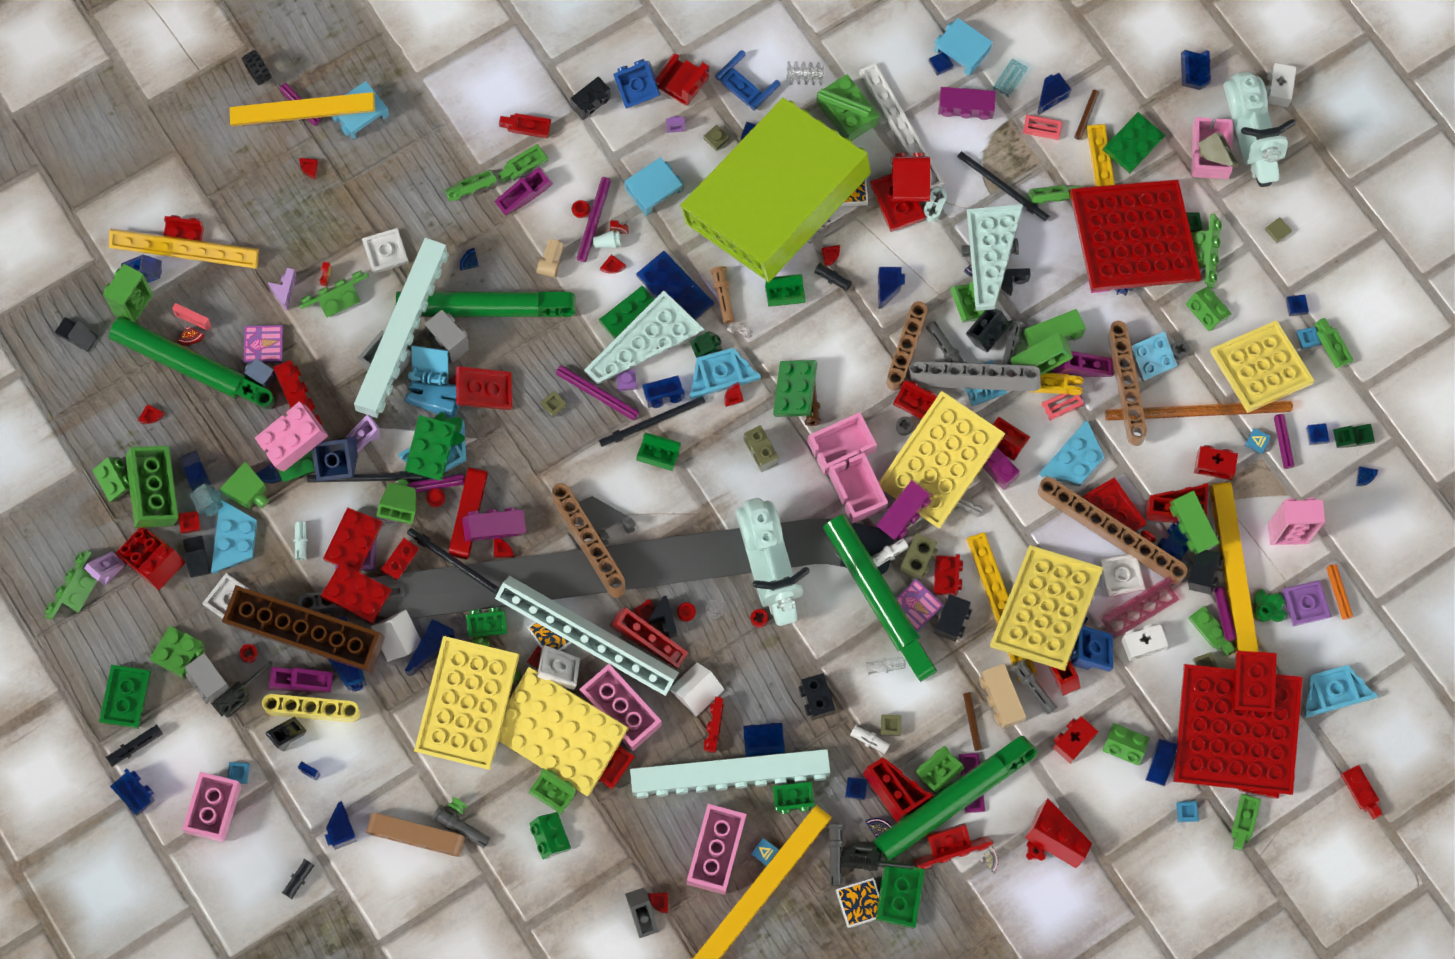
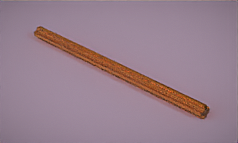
(1202, 410)

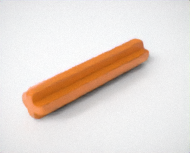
(1339, 592)

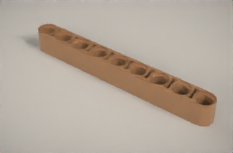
(1106, 522)

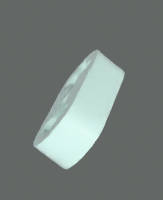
(938, 206)

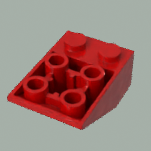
(150, 558)

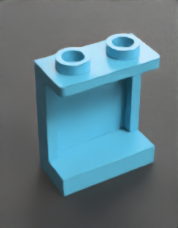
(963, 45)
(354, 122)
(653, 185)

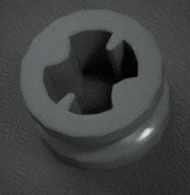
(1185, 348)
(908, 421)

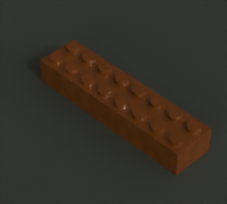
(303, 629)

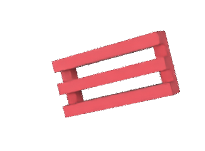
(1047, 131)
(191, 316)
(1048, 411)

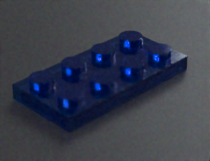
(667, 276)

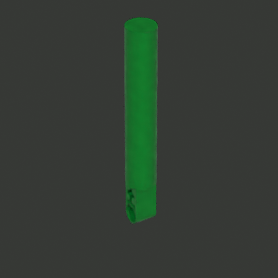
(500, 304)
(188, 362)
(879, 595)
(955, 797)

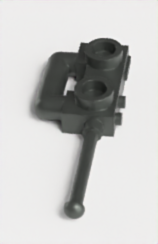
(236, 694)
(867, 862)

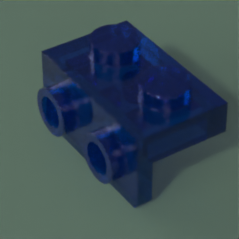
(1195, 69)
(663, 392)
(1175, 542)
(763, 739)
(133, 792)

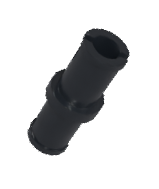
(833, 277)
(298, 879)

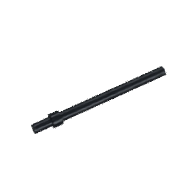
(1031, 207)
(618, 435)
(372, 477)
(425, 541)

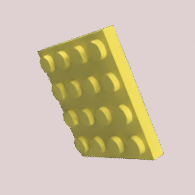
(1262, 366)

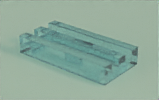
(1003, 89)

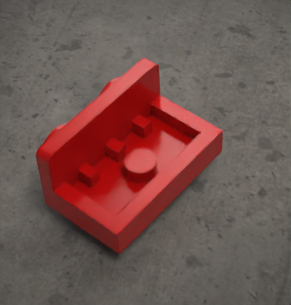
(914, 399)

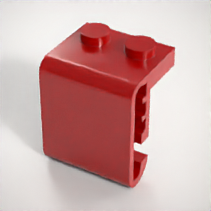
(682, 79)
(910, 177)

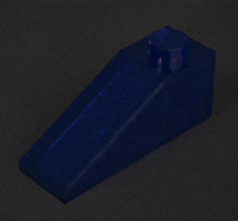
(429, 646)

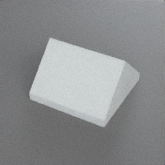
(400, 635)
(697, 688)

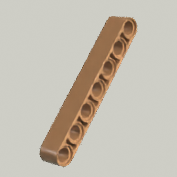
(1127, 391)
(592, 547)

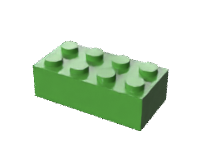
(151, 486)

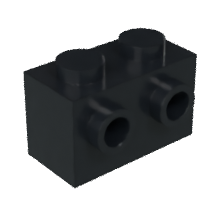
(590, 98)
(988, 329)
(1205, 572)
(952, 618)
(817, 697)

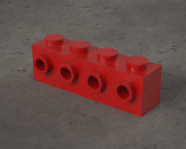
(292, 387)

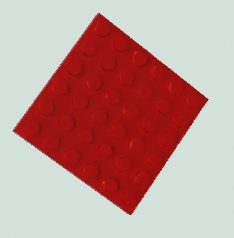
(1135, 235)
(1233, 745)

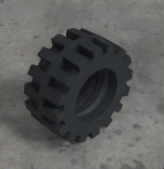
(256, 67)

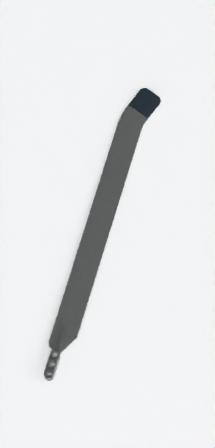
(572, 575)

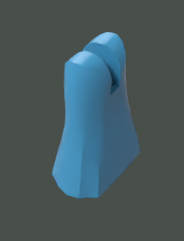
(434, 398)

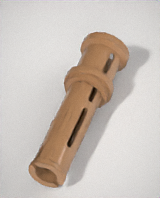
(721, 286)

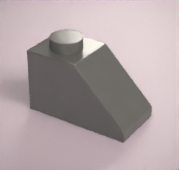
(641, 912)

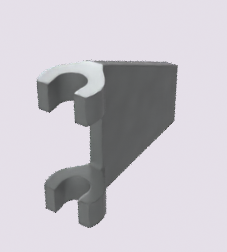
(604, 516)

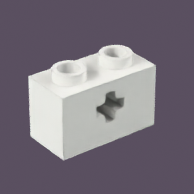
(1284, 76)
(1136, 649)

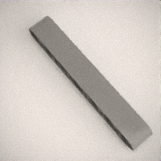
(975, 376)

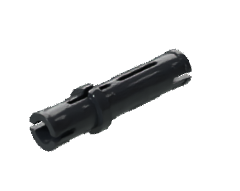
(134, 745)

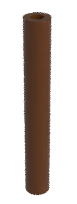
(1086, 115)
(972, 721)

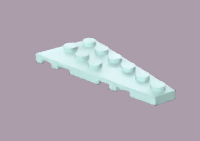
(990, 242)
(651, 333)

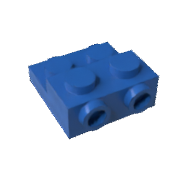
(636, 83)
(1093, 649)

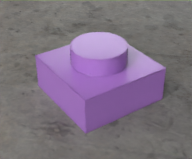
(675, 124)
(626, 380)

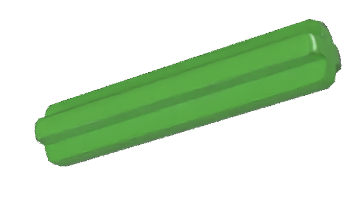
(844, 103)

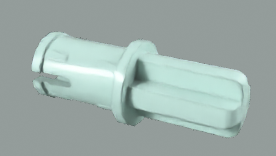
(300, 541)

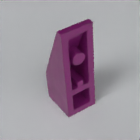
(1086, 366)

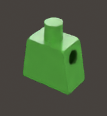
(245, 488)
(398, 502)

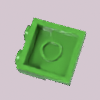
(177, 651)

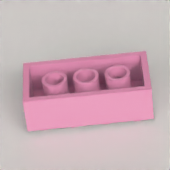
(1296, 521)
(616, 698)
(716, 849)

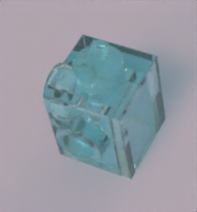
(206, 500)

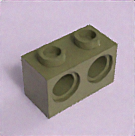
(760, 448)
(914, 555)

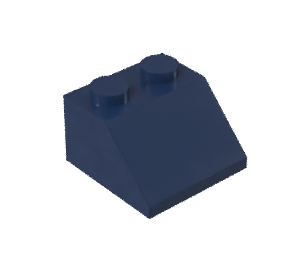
(335, 458)

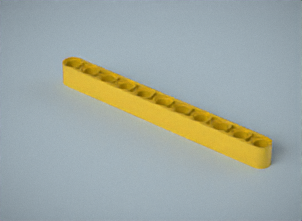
(1234, 566)
(765, 885)

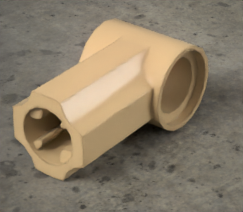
(549, 263)

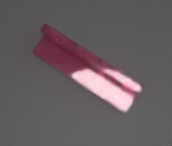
(1139, 600)

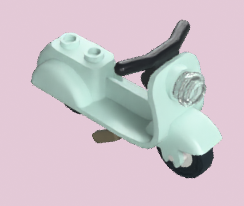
(1256, 138)
(769, 559)

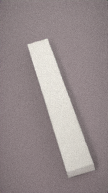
(896, 118)

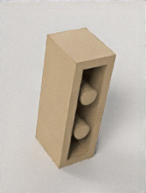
(1002, 696)

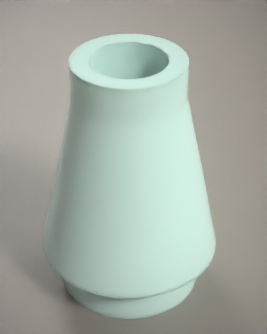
(608, 240)

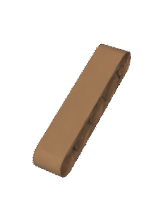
(906, 353)
(415, 834)

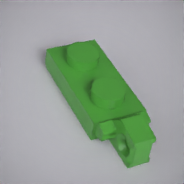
(523, 164)
(470, 185)
(1051, 193)
(1333, 344)
(1211, 630)
(1244, 820)

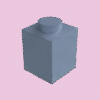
(260, 373)

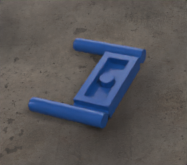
(741, 86)

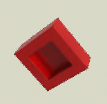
(189, 522)

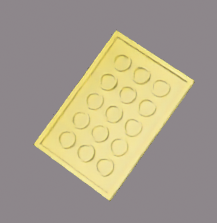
(943, 456)
(1046, 607)
(466, 703)
(560, 731)

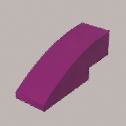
(524, 191)
(300, 680)

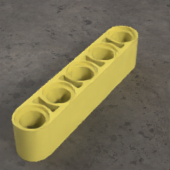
(302, 704)

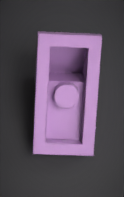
(284, 291)
(365, 432)
(105, 567)

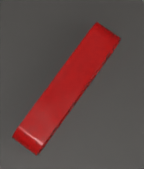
(470, 501)

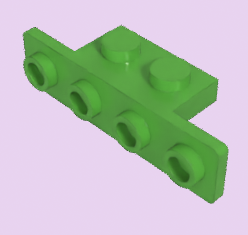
(1206, 249)
(337, 297)
(75, 588)

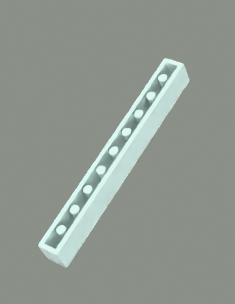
(401, 328)
(586, 635)
(730, 772)

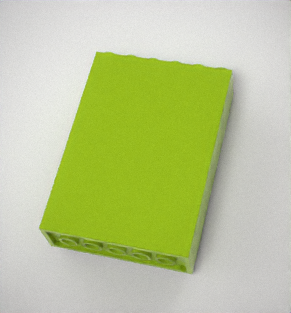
(776, 189)

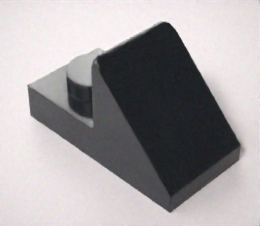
(1016, 276)
(76, 334)
(196, 556)
(663, 613)
(286, 733)

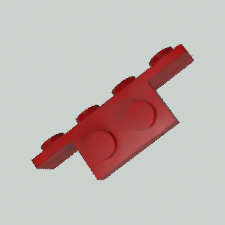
(949, 844)

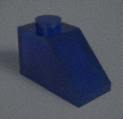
(1053, 92)
(146, 265)
(889, 284)
(194, 470)
(1161, 762)
(340, 828)

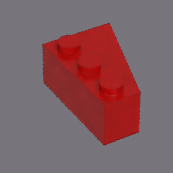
(1158, 504)
(895, 789)
(1058, 835)

